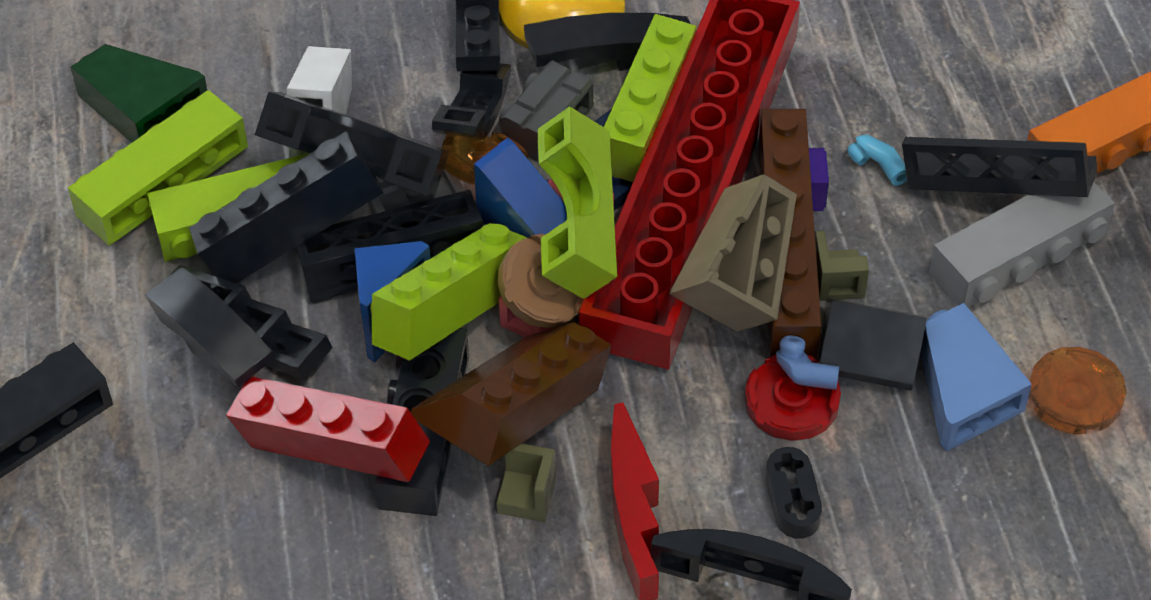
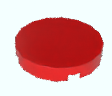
(788, 408)

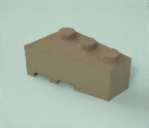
(741, 255)

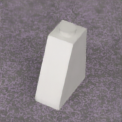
(323, 80)

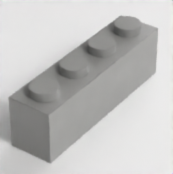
(1017, 243)

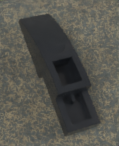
(477, 35)

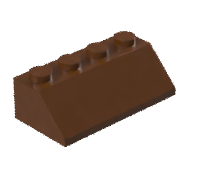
(517, 391)

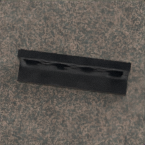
(999, 166)
(334, 269)

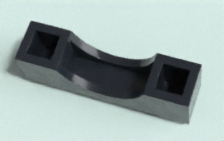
(390, 154)

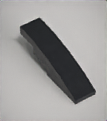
(590, 38)
(295, 347)

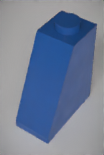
(515, 193)

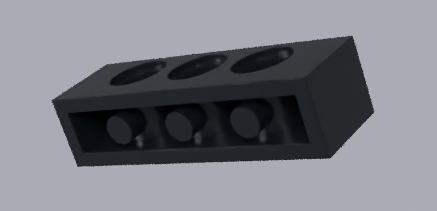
(445, 364)

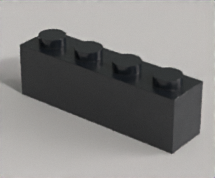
(285, 209)
(48, 404)

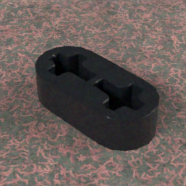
(803, 490)

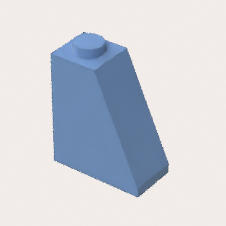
(968, 377)

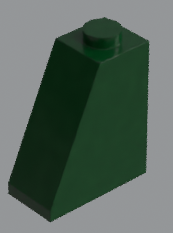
(133, 88)

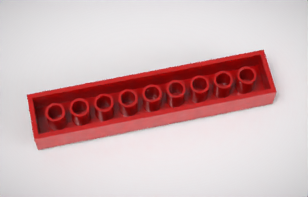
(691, 159)

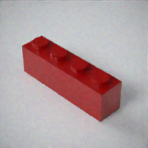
(329, 428)

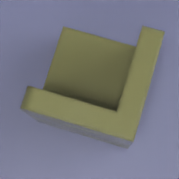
(840, 272)
(527, 482)

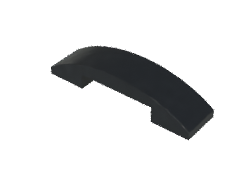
(475, 104)
(751, 556)

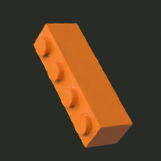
(1110, 125)

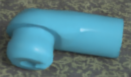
(881, 152)

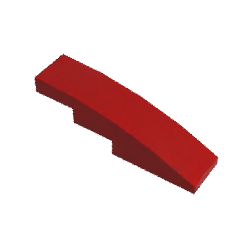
(633, 495)

